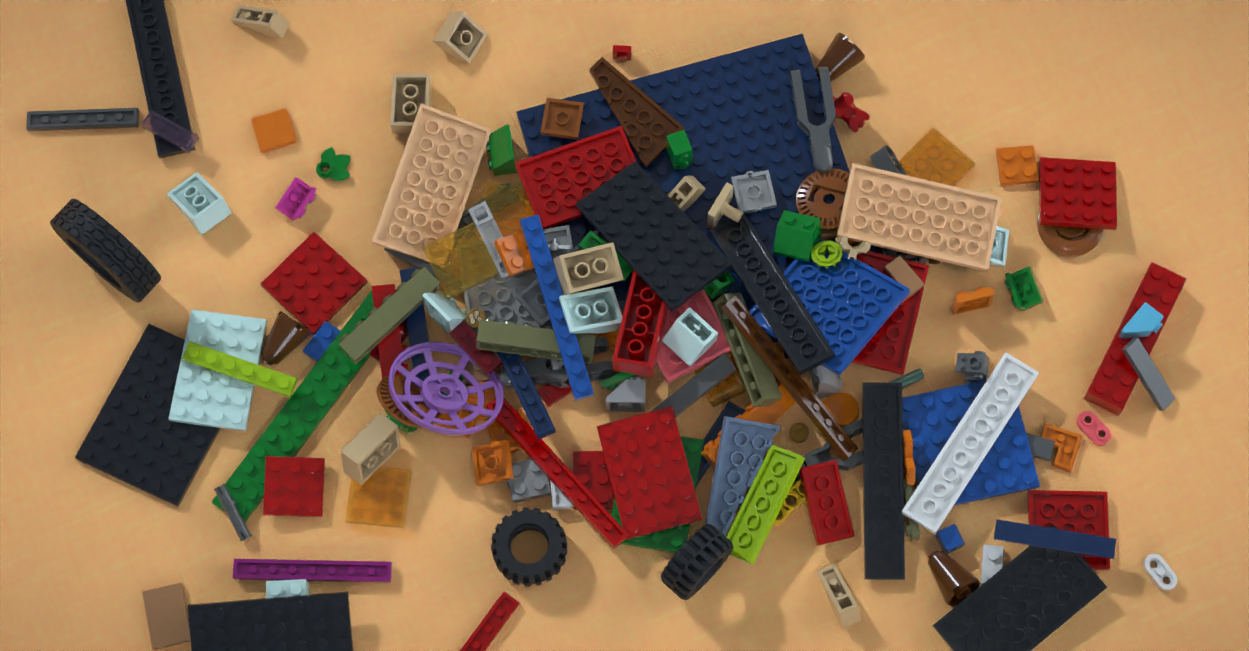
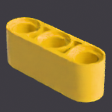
(786, 510)

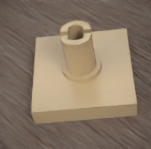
(722, 207)

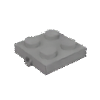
(754, 191)
(528, 481)

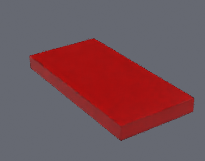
(826, 502)

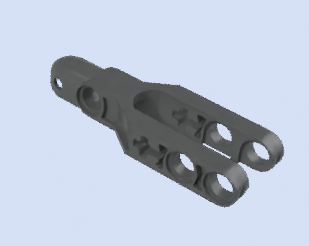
(818, 135)
(541, 374)
(822, 454)

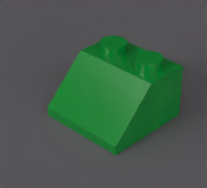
(501, 152)
(797, 235)

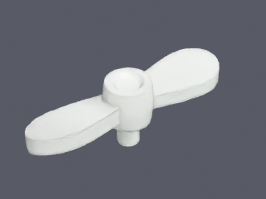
(554, 246)

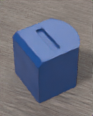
(950, 539)

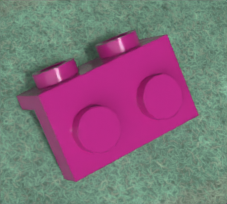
(295, 199)

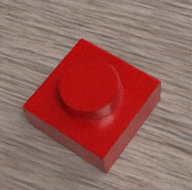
(622, 53)

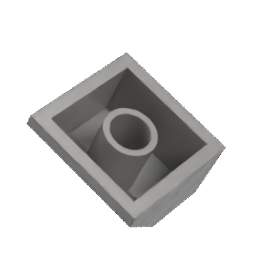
(628, 396)

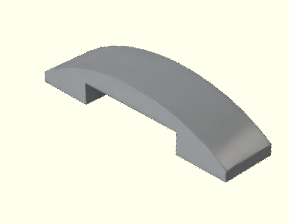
(489, 232)

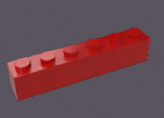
(391, 345)

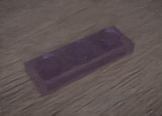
(170, 131)

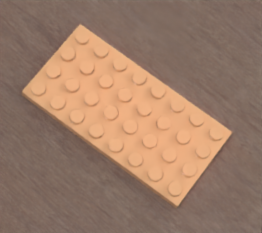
(431, 182)
(919, 217)

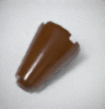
(840, 57)
(283, 338)
(951, 578)

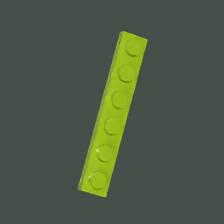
(239, 369)

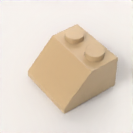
(460, 36)

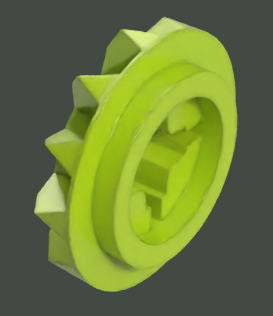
(820, 249)

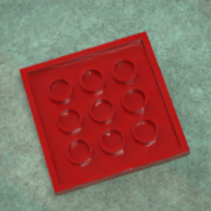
(1077, 193)
(314, 283)
(1074, 512)

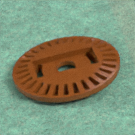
(829, 183)
(1082, 239)
(389, 405)

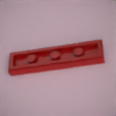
(491, 624)

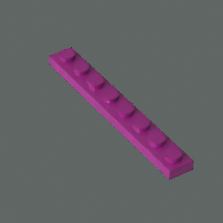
(312, 570)

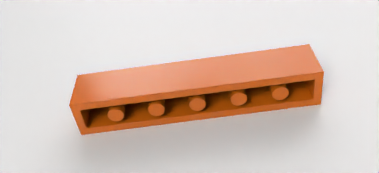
(763, 414)

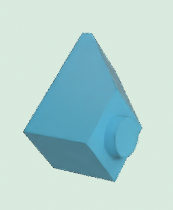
(1142, 323)

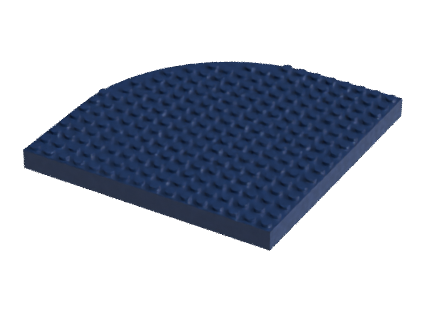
(736, 121)

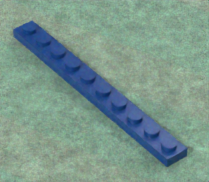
(551, 291)

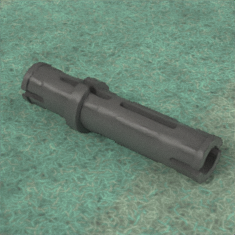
(232, 512)

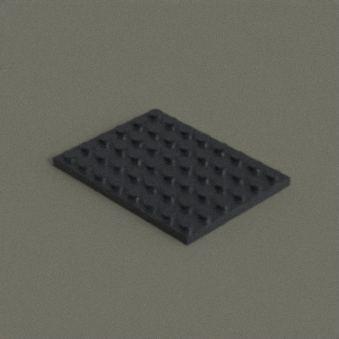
(134, 430)

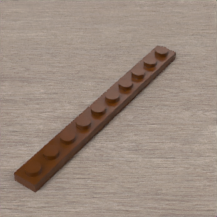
(789, 378)

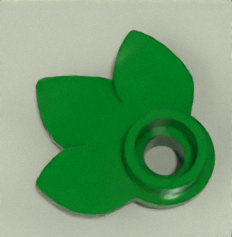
(335, 163)

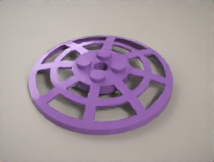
(444, 383)

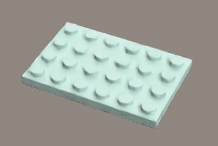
(208, 396)

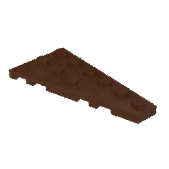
(638, 114)

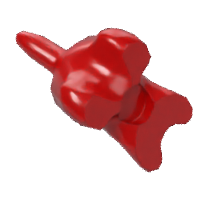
(846, 110)

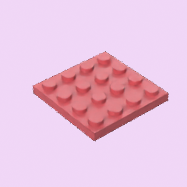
(673, 366)

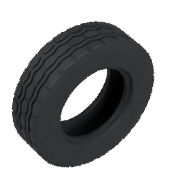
(105, 250)

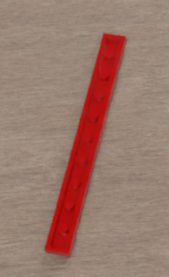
(560, 474)

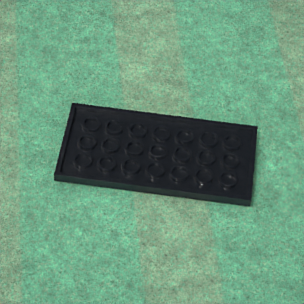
(653, 236)
(1021, 602)
(273, 624)

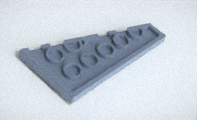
(737, 463)

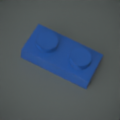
(321, 341)

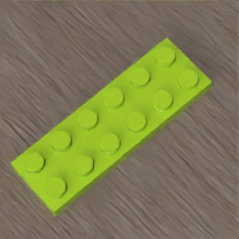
(763, 503)

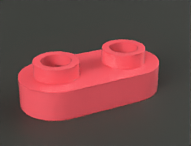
(1091, 429)

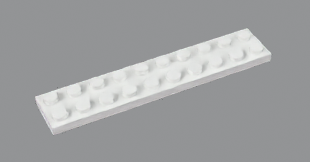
(970, 443)

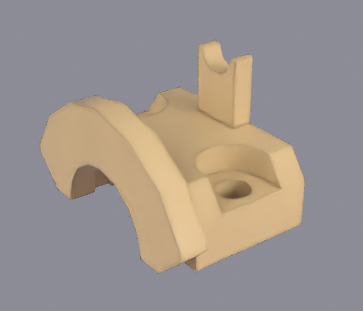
(852, 251)

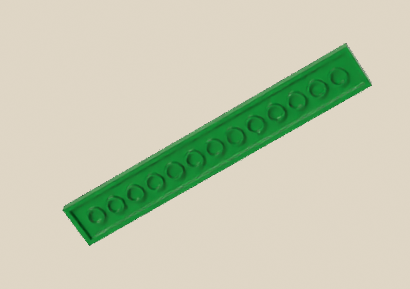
(297, 418)

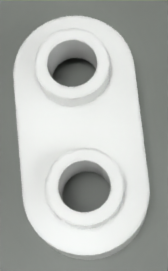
(1161, 571)

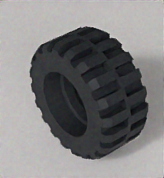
(524, 521)
(696, 561)

